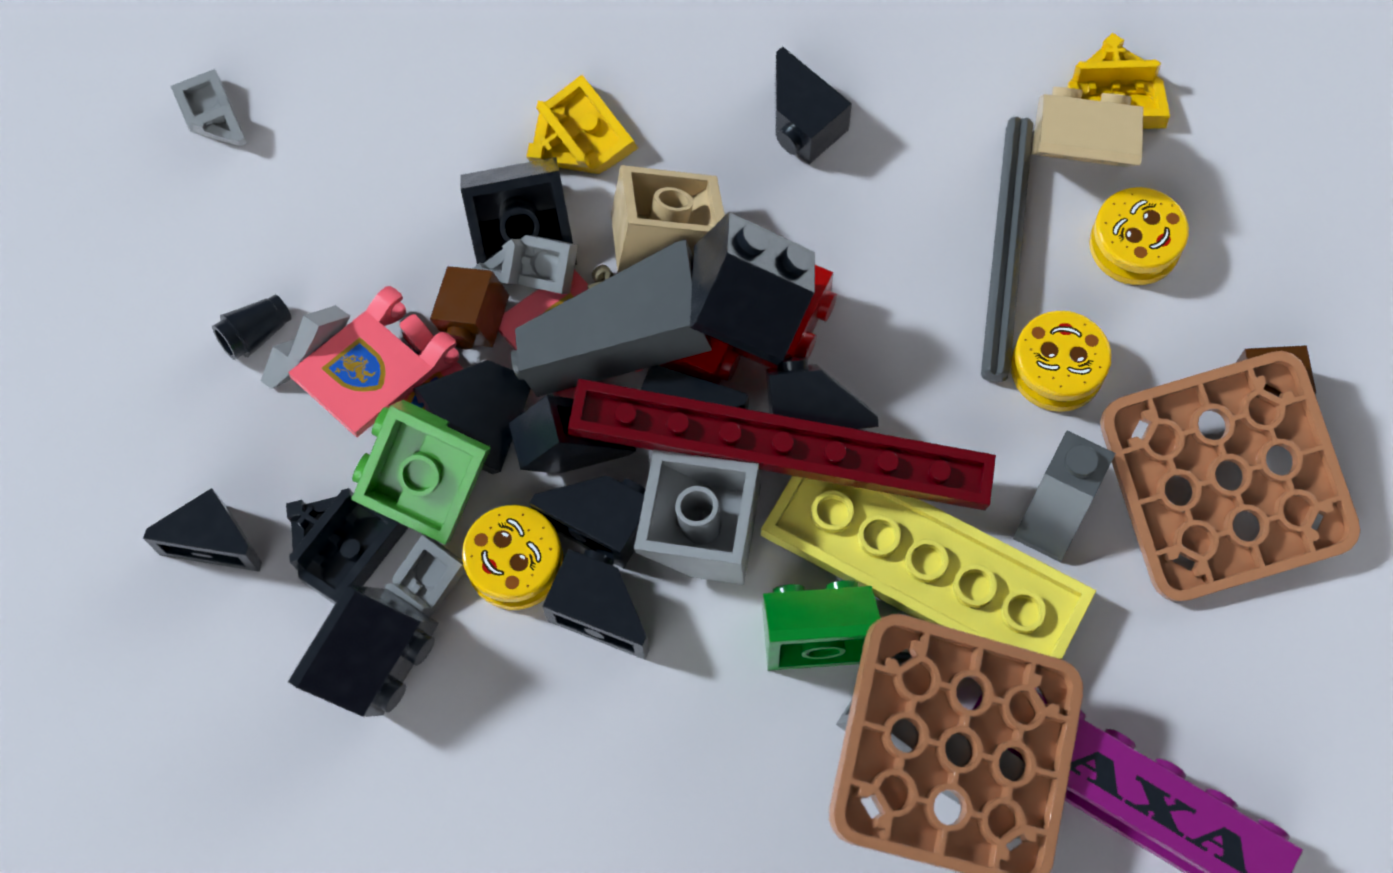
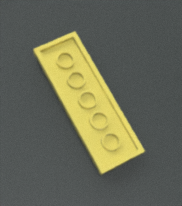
(929, 564)

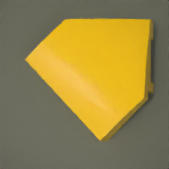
(1124, 73)
(579, 131)

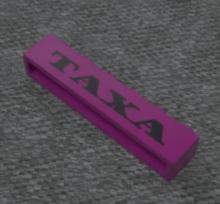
(1165, 812)

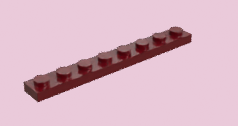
(783, 444)

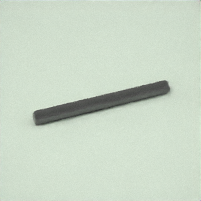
(1007, 250)

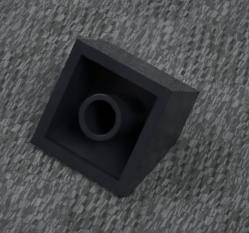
(514, 203)
(750, 287)
(365, 651)

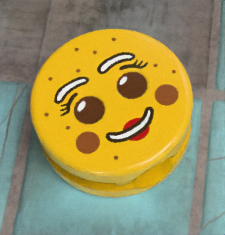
(1138, 236)
(1060, 361)
(512, 556)

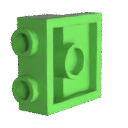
(419, 470)

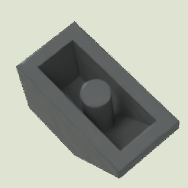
(1064, 496)

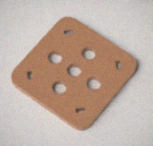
(1253, 425)
(908, 782)

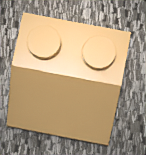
(1088, 129)
(659, 209)

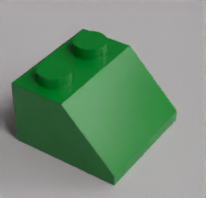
(817, 625)

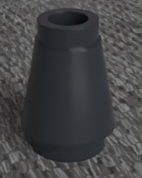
(250, 326)

